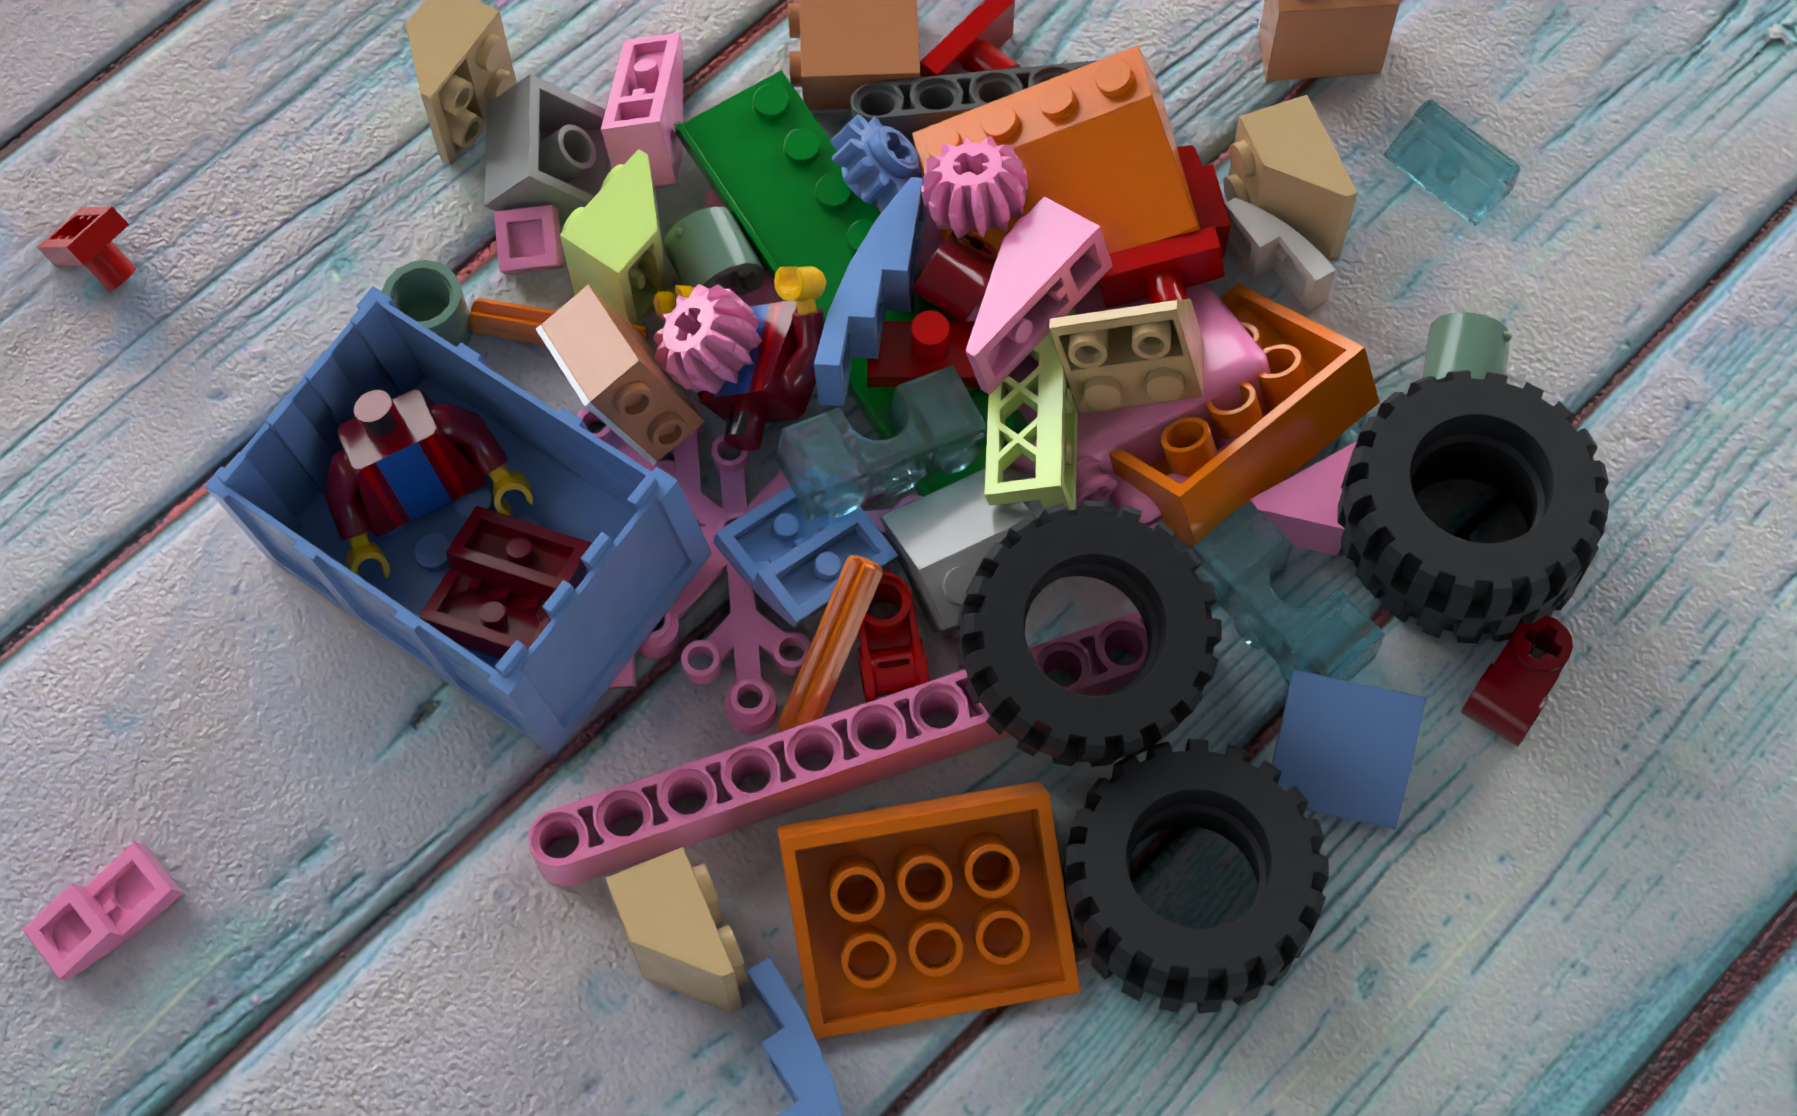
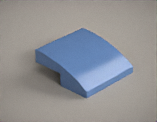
(798, 560)
(1348, 747)

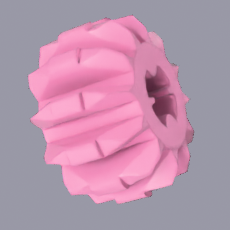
(974, 187)
(707, 339)

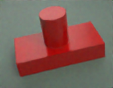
(974, 42)
(88, 242)
(1163, 268)
(920, 348)

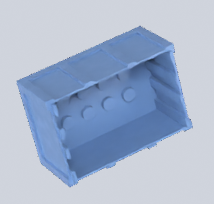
(581, 486)

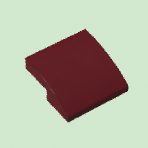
(501, 580)

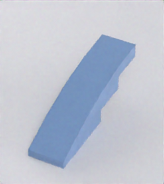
(873, 283)
(793, 1049)

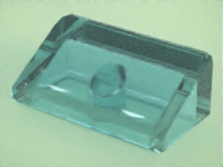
(1453, 162)

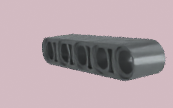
(924, 101)

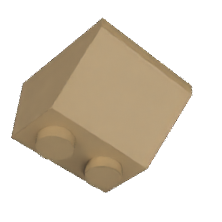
(1293, 172)

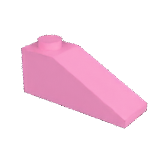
(646, 105)
(1037, 276)

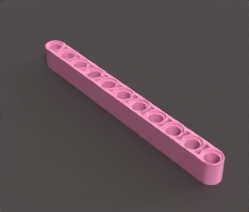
(793, 786)

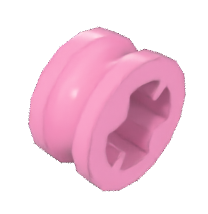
(1091, 482)

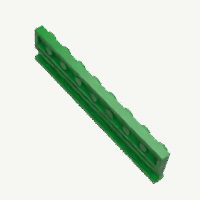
(796, 210)

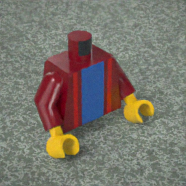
(783, 366)
(407, 461)

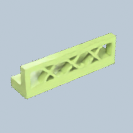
(1052, 429)

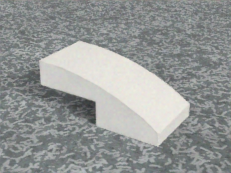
(1267, 242)

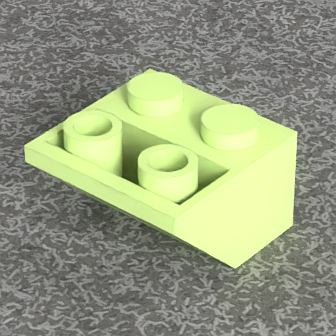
(619, 241)

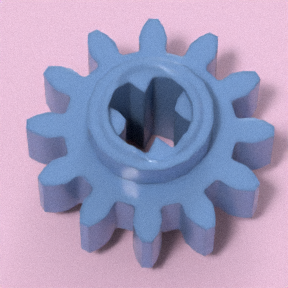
(875, 160)

